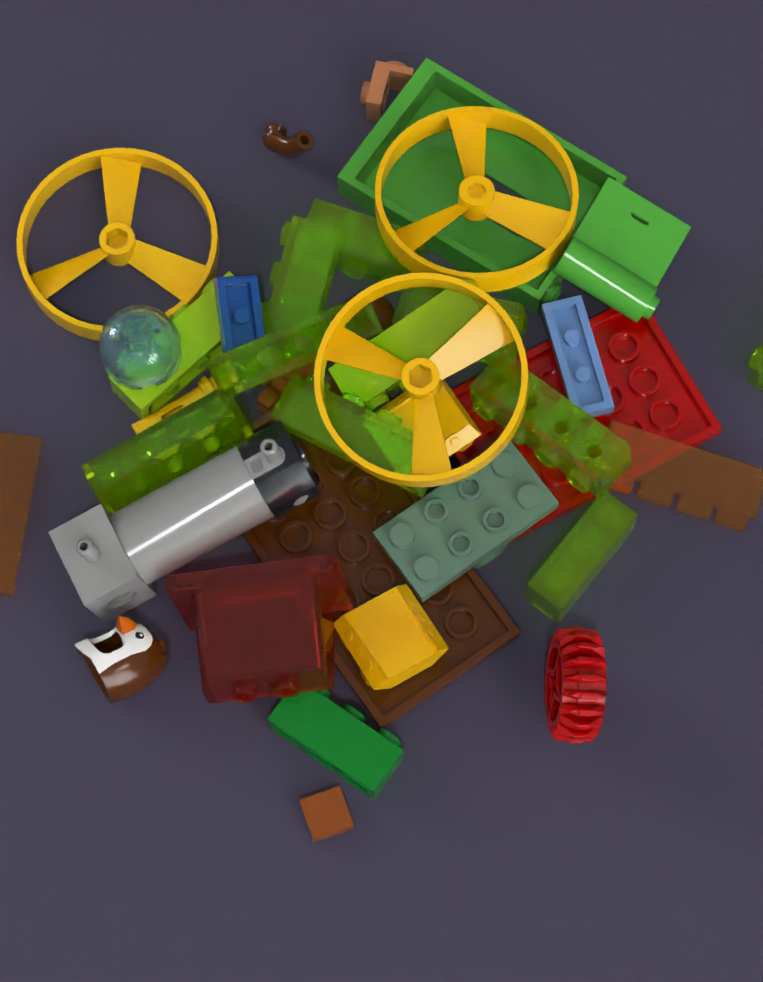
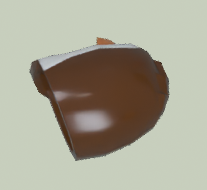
(124, 659)

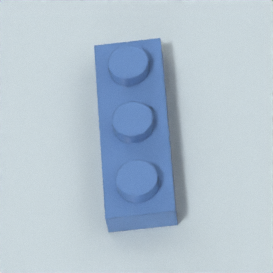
(577, 355)

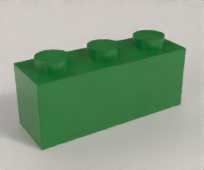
(338, 739)

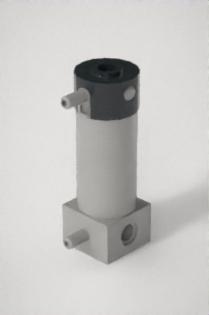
(124, 552)

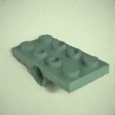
(465, 523)

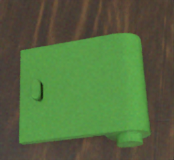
(622, 251)

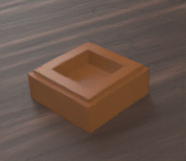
(326, 814)

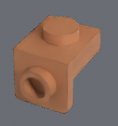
(385, 76)

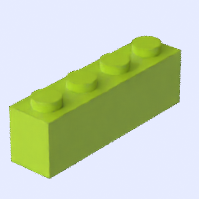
(412, 337)
(200, 344)

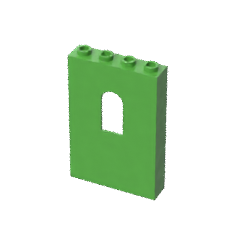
(431, 173)

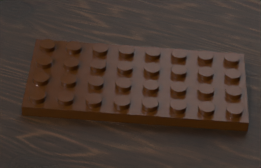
(342, 524)

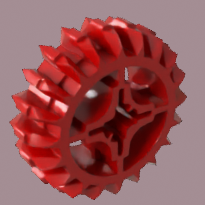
(575, 685)

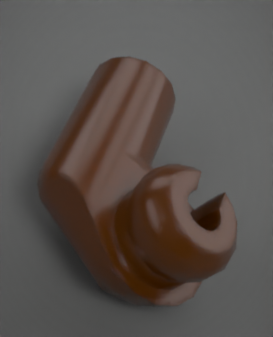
(289, 147)

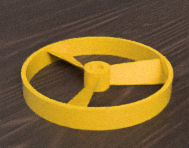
(477, 197)
(117, 240)
(423, 377)

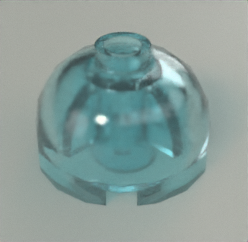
(140, 347)

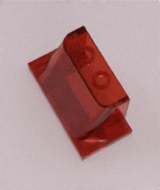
(263, 625)

